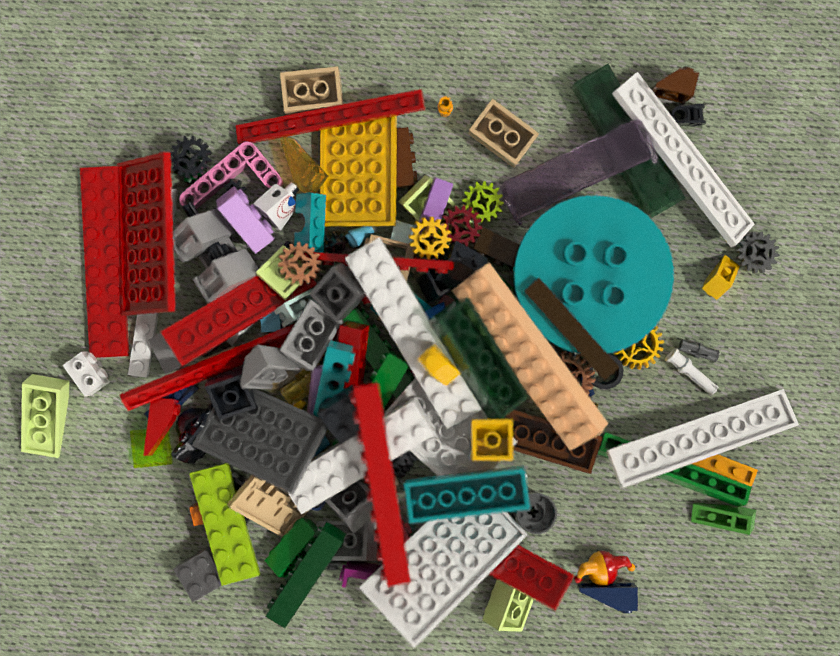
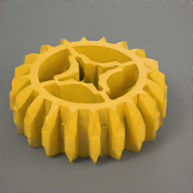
(652, 352)

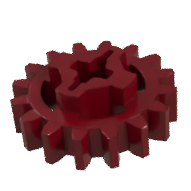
(465, 219)

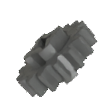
(752, 247)

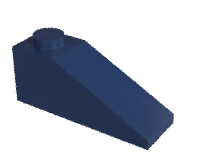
(616, 595)

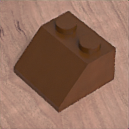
(678, 86)

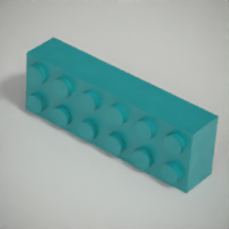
(467, 494)

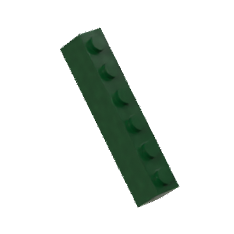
(305, 575)

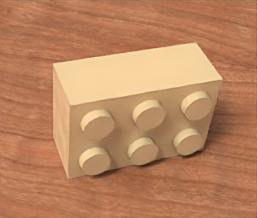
(311, 89)
(503, 133)

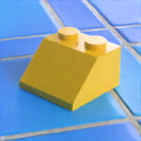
(492, 440)

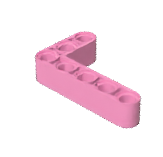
(229, 173)

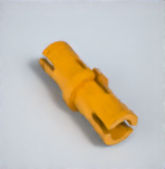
(445, 105)

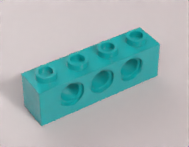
(335, 353)

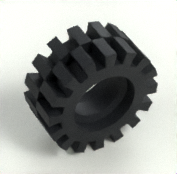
(403, 463)

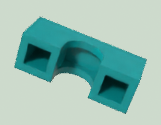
(313, 209)

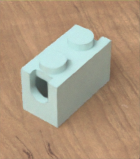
(293, 308)

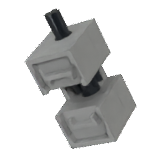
(208, 238)

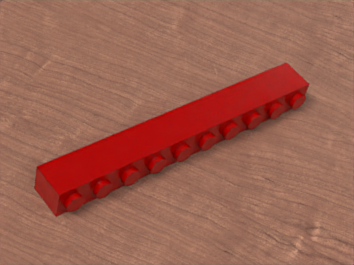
(382, 484)

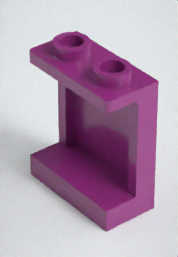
(357, 570)

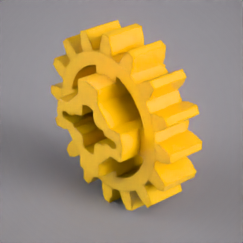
(429, 230)

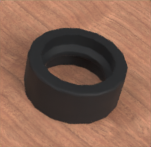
(615, 381)

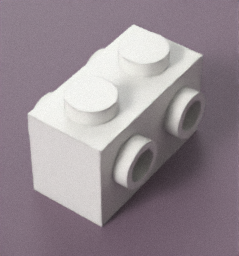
(86, 373)

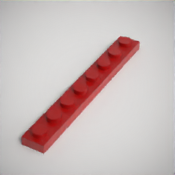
(402, 263)

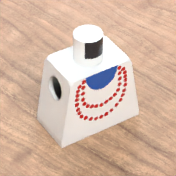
(278, 204)

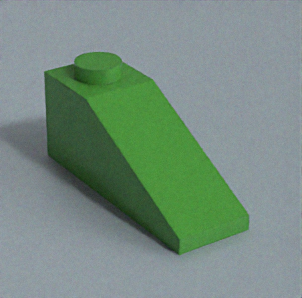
(724, 517)

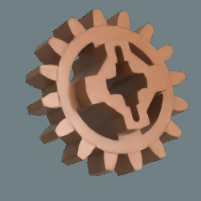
(291, 264)

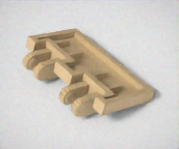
(266, 506)

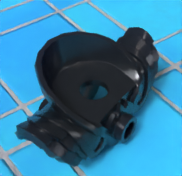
(187, 428)

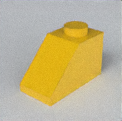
(721, 278)
(439, 365)

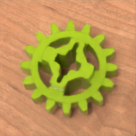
(490, 198)

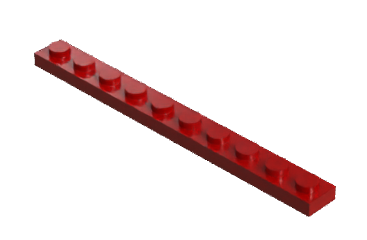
(331, 117)
(199, 371)

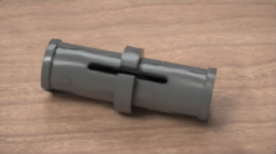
(699, 350)

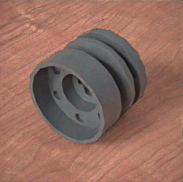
(540, 520)

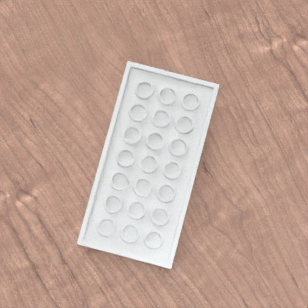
(444, 566)

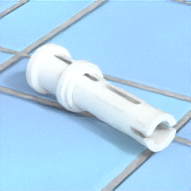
(685, 366)

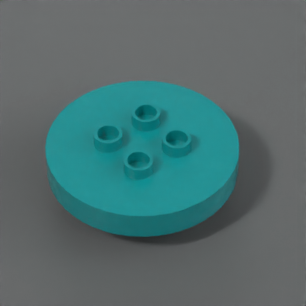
(602, 265)

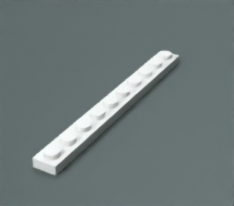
(145, 330)

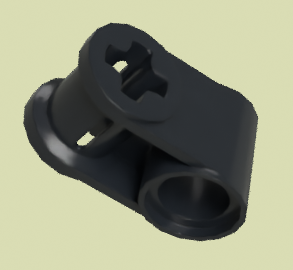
(690, 115)

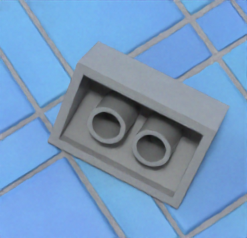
(310, 336)
(268, 369)

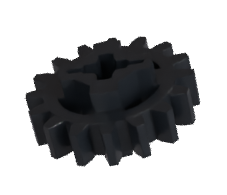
(182, 158)

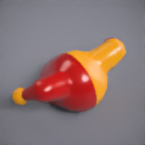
(603, 568)

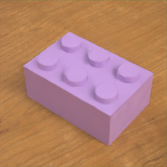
(245, 219)

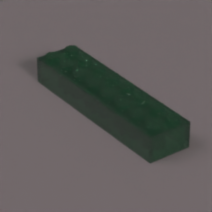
(649, 182)

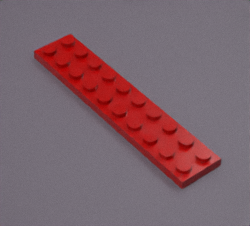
(102, 262)

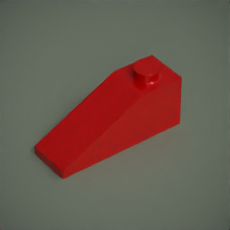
(160, 419)

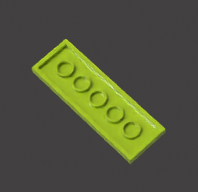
(224, 526)

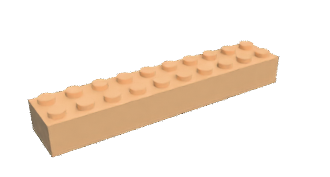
(533, 359)

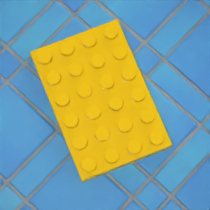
(360, 173)

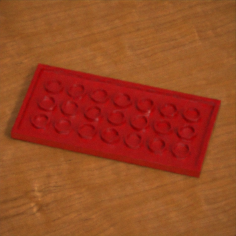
(146, 235)

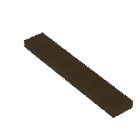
(571, 329)

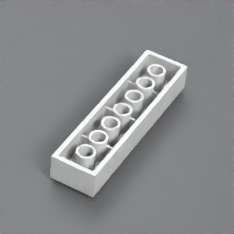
(343, 465)

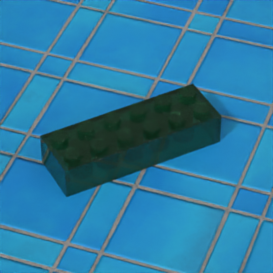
(478, 358)

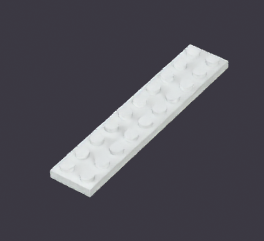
(684, 159)
(409, 328)
(701, 438)

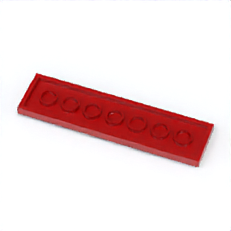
(225, 318)

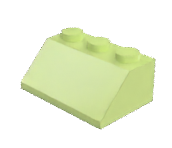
(507, 608)

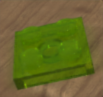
(161, 456)

